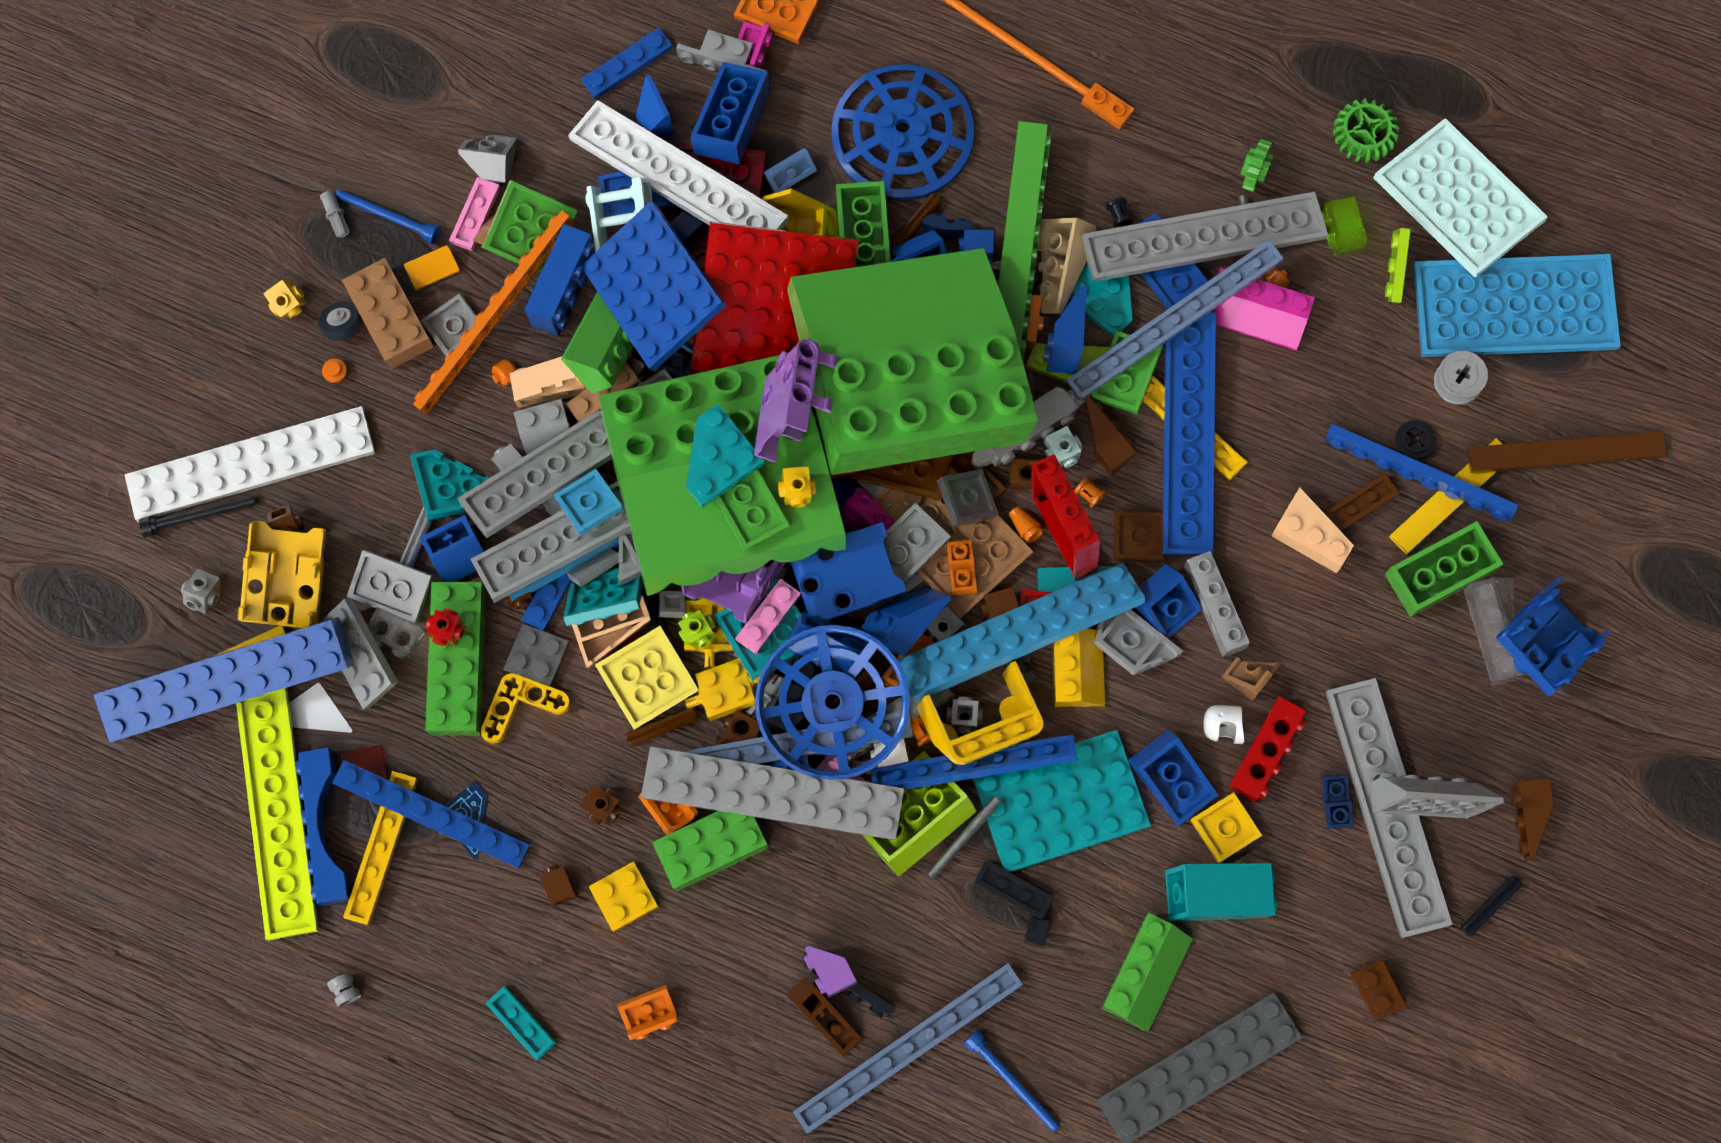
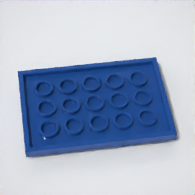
(653, 286)

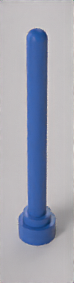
(429, 232)
(977, 1044)

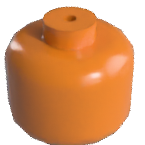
(1277, 277)
(501, 371)

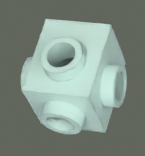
(1064, 446)

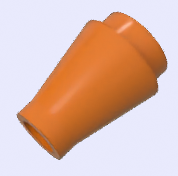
(1027, 526)

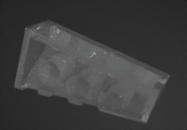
(1491, 610)

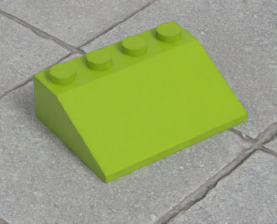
(924, 821)

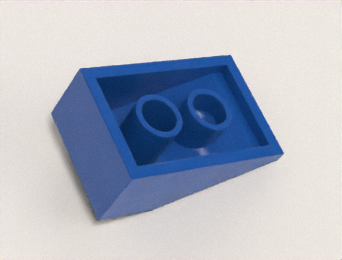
(1067, 340)
(905, 618)
(1173, 777)

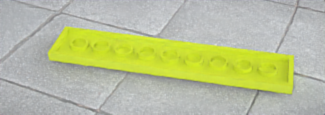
(276, 815)

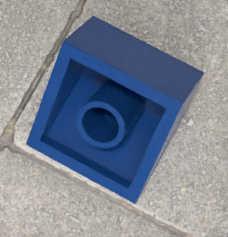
(920, 246)
(1168, 601)

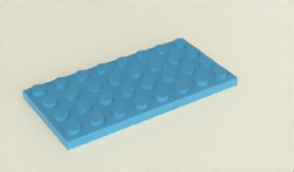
(1517, 306)

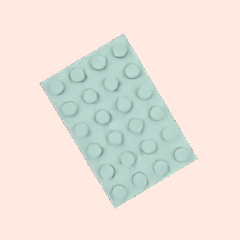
(1460, 197)

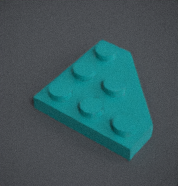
(1106, 301)
(718, 457)
(442, 483)

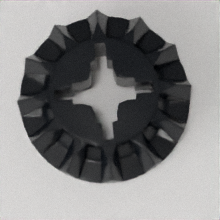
(1412, 429)

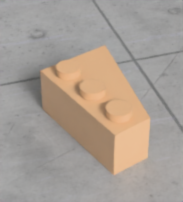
(544, 383)
(1312, 533)
(602, 636)

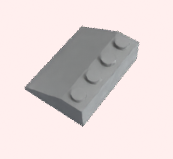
(1431, 796)

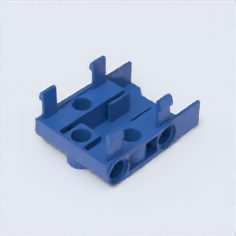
(858, 572)
(1549, 640)

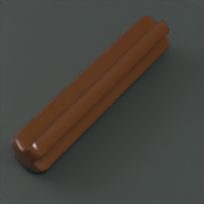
(915, 221)
(661, 727)

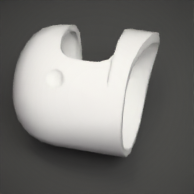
(1227, 715)

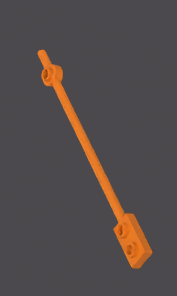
(1095, 99)

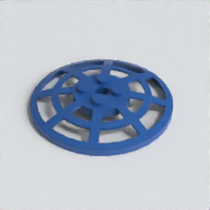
(907, 142)
(835, 719)

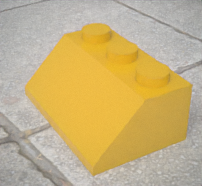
(1078, 671)

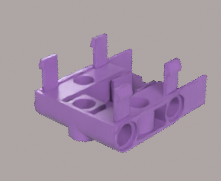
(789, 397)
(737, 591)

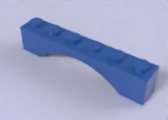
(317, 774)

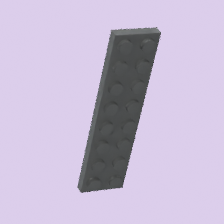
(1199, 1069)

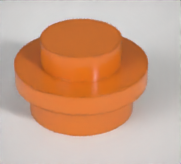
(334, 370)

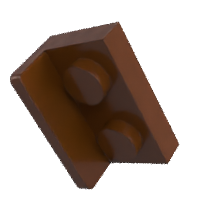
(1379, 989)

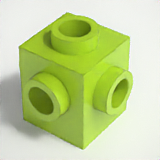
(703, 635)

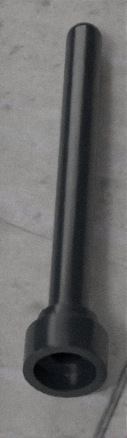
(150, 526)

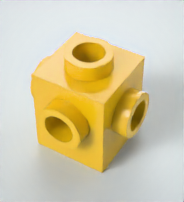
(285, 299)
(791, 480)

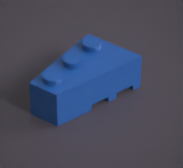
(835, 640)

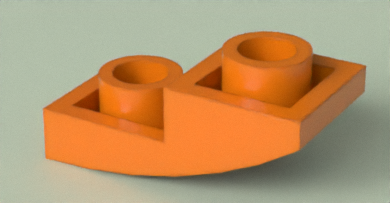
(961, 567)

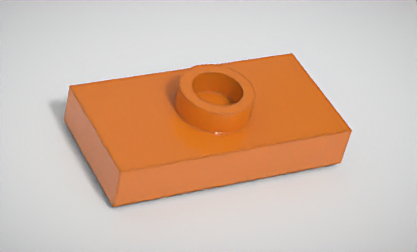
(1035, 321)

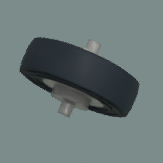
(340, 321)

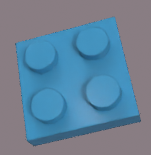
(588, 502)

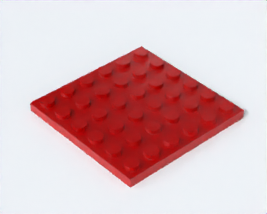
(752, 277)

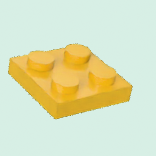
(1226, 827)
(623, 896)

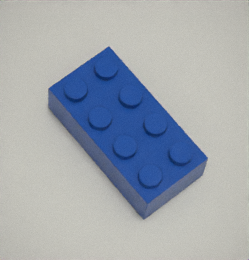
(730, 113)
(560, 281)

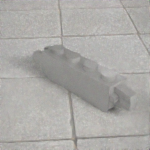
(1052, 411)

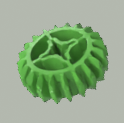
(1380, 122)

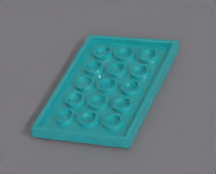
(1064, 804)

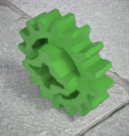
(1257, 165)

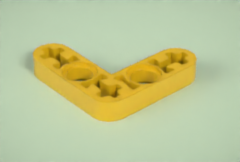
(519, 694)

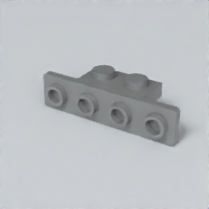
(716, 50)

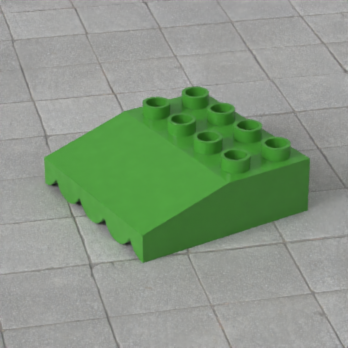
(920, 362)
(651, 450)

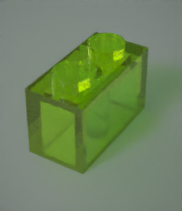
(1344, 226)

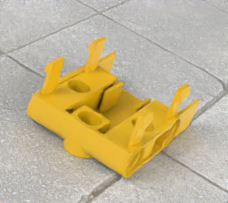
(283, 565)

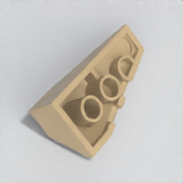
(1061, 260)

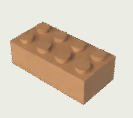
(387, 313)

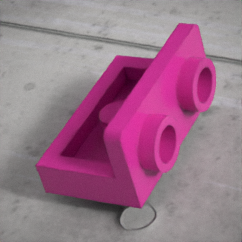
(760, 38)
(863, 511)

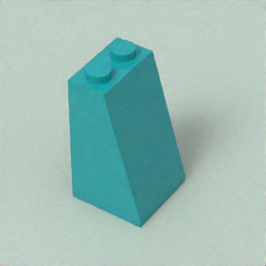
(1220, 892)

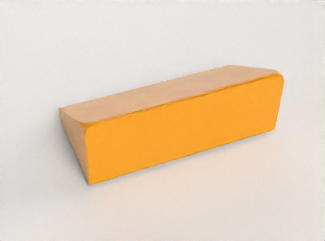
(431, 267)

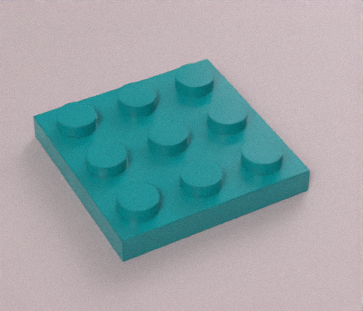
(602, 598)
(753, 662)

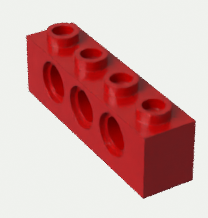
(1292, 718)

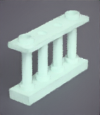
(639, 191)

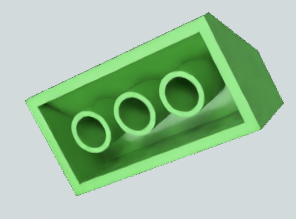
(598, 348)
(1147, 972)

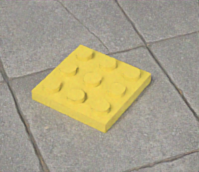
(646, 677)

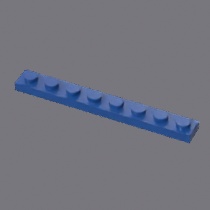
(1428, 476)
(1011, 759)
(431, 814)

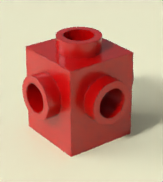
(449, 634)

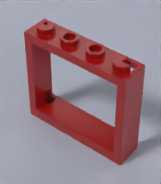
(1065, 517)

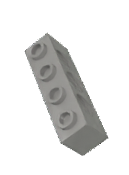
(1216, 604)

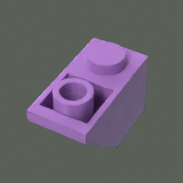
(831, 969)

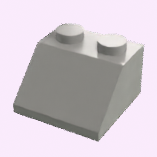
(541, 424)

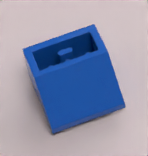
(452, 549)

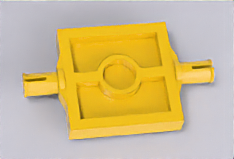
(718, 644)
(724, 690)

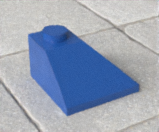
(652, 111)

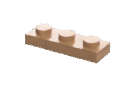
(588, 403)

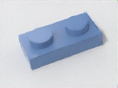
(790, 171)

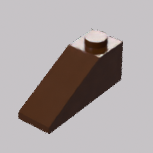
(823, 1016)

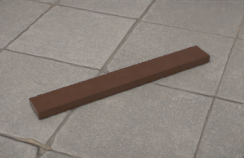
(1566, 452)

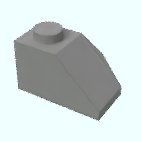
(491, 157)

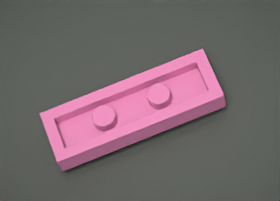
(474, 213)
(768, 616)

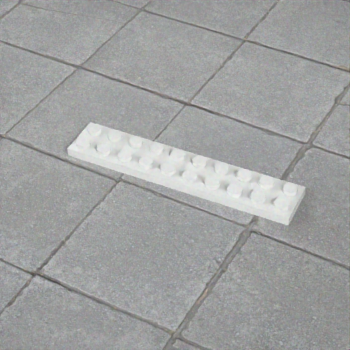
(671, 171)
(250, 464)

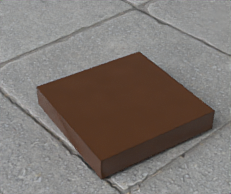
(1138, 536)

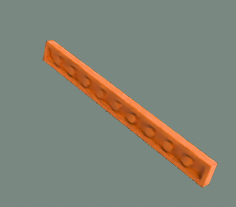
(487, 319)

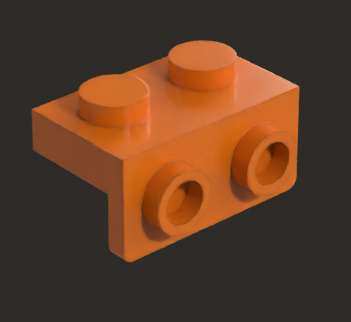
(670, 815)
(648, 1013)

